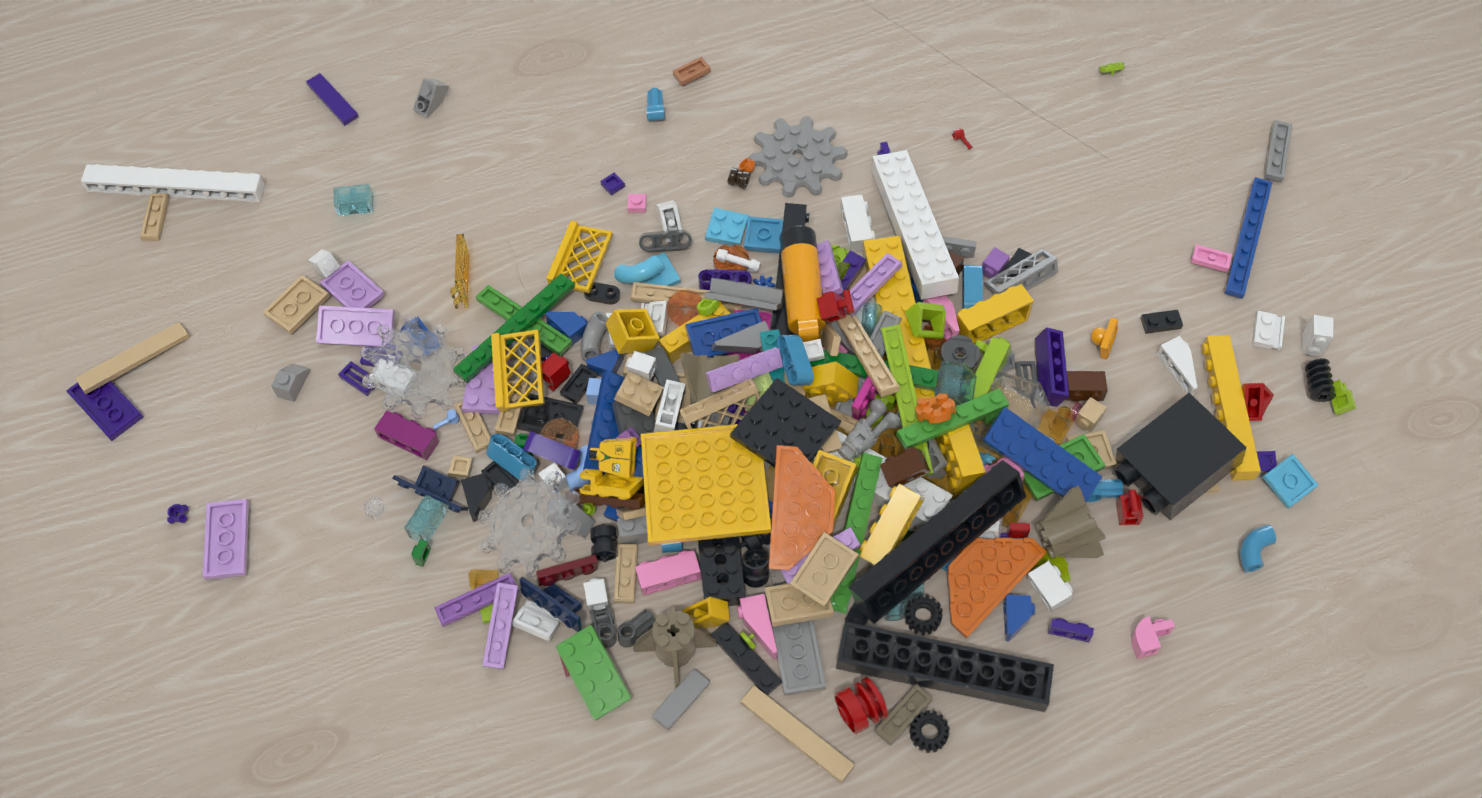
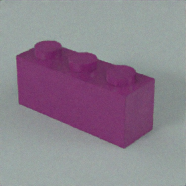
(407, 434)

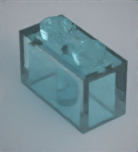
(353, 199)
(425, 519)

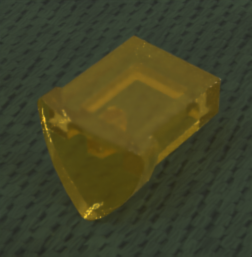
(480, 577)

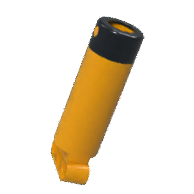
(801, 281)

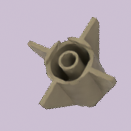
(695, 372)
(1070, 529)
(674, 640)

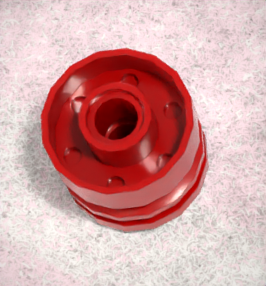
(863, 704)

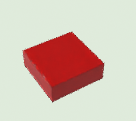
(1018, 530)

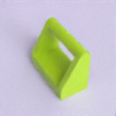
(927, 311)

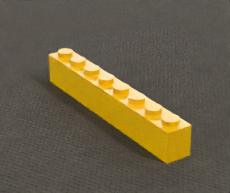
(1230, 400)

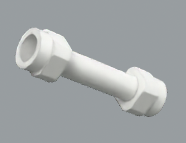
(753, 265)

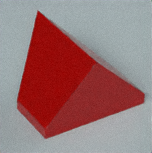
(1257, 398)

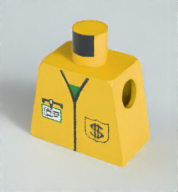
(616, 456)

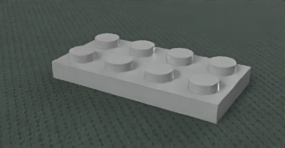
(798, 658)

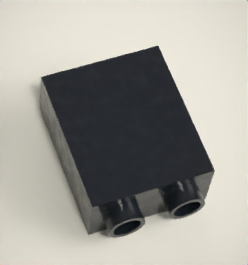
(1178, 457)

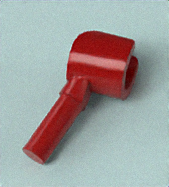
(959, 134)

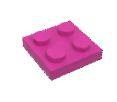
(861, 403)

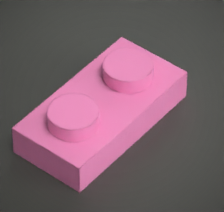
(1211, 258)

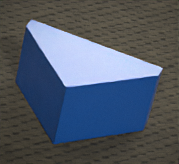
(607, 361)

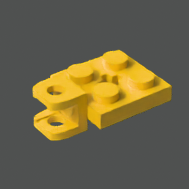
(610, 484)

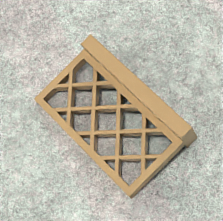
(720, 401)

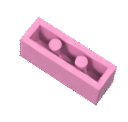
(668, 572)

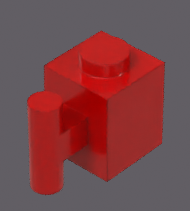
(832, 306)
(555, 371)
(1129, 508)

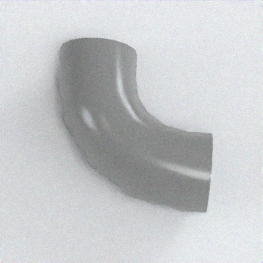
(593, 335)

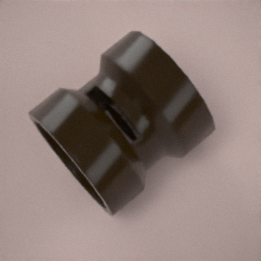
(739, 178)

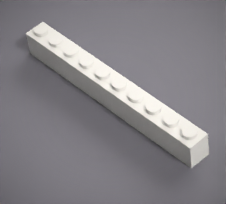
(175, 182)

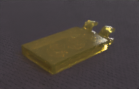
(461, 272)

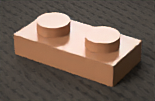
(691, 71)

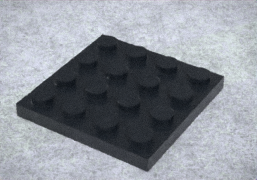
(784, 419)

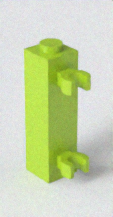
(992, 362)

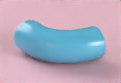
(638, 272)

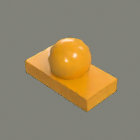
(1105, 337)

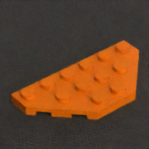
(800, 508)
(985, 575)

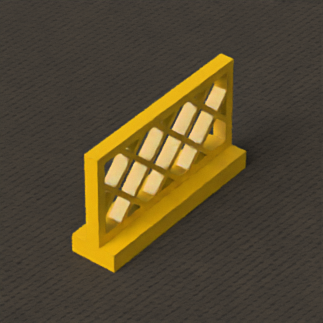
(567, 248)
(501, 374)

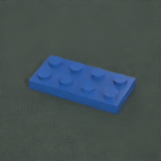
(705, 332)

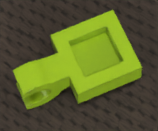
(1344, 398)

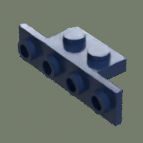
(435, 485)
(555, 601)

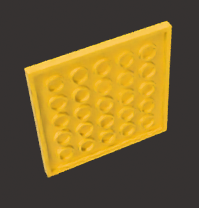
(702, 486)

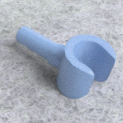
(452, 418)

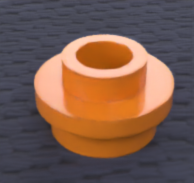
(747, 165)

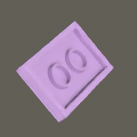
(352, 287)

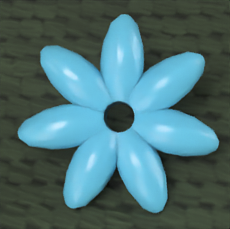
(986, 458)

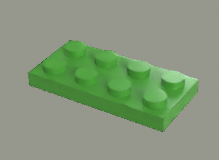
(1078, 447)
(593, 672)

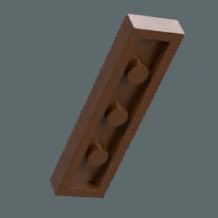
(633, 503)

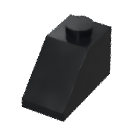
(477, 493)

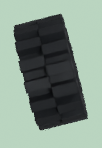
(920, 626)
(933, 719)

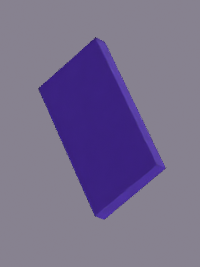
(107, 408)

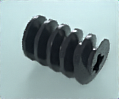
(1320, 380)

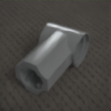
(637, 627)

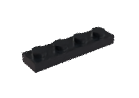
(746, 659)

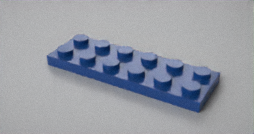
(604, 420)
(1040, 455)

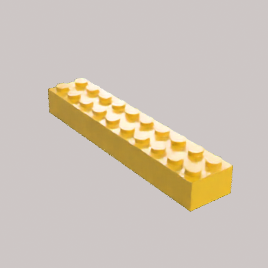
(896, 298)

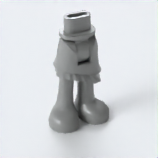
(862, 437)

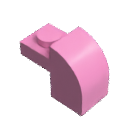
(1146, 634)

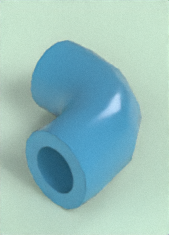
(1252, 546)

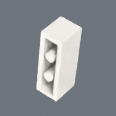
(856, 221)

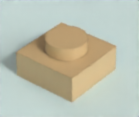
(460, 467)

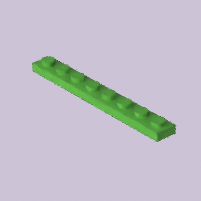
(857, 519)

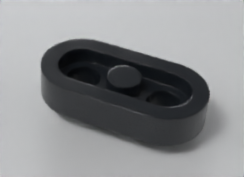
(601, 294)

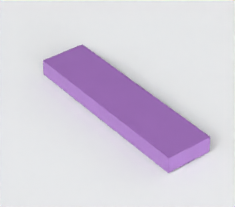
(471, 601)

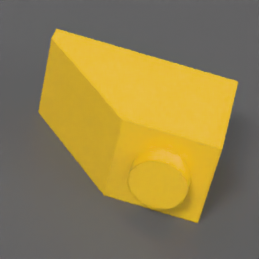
(708, 613)

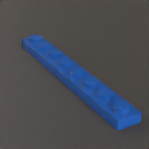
(1248, 238)

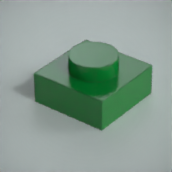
(420, 552)

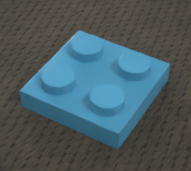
(763, 234)

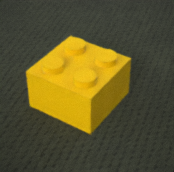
(632, 330)
(834, 381)

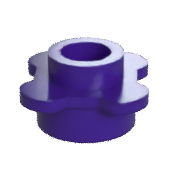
(173, 510)

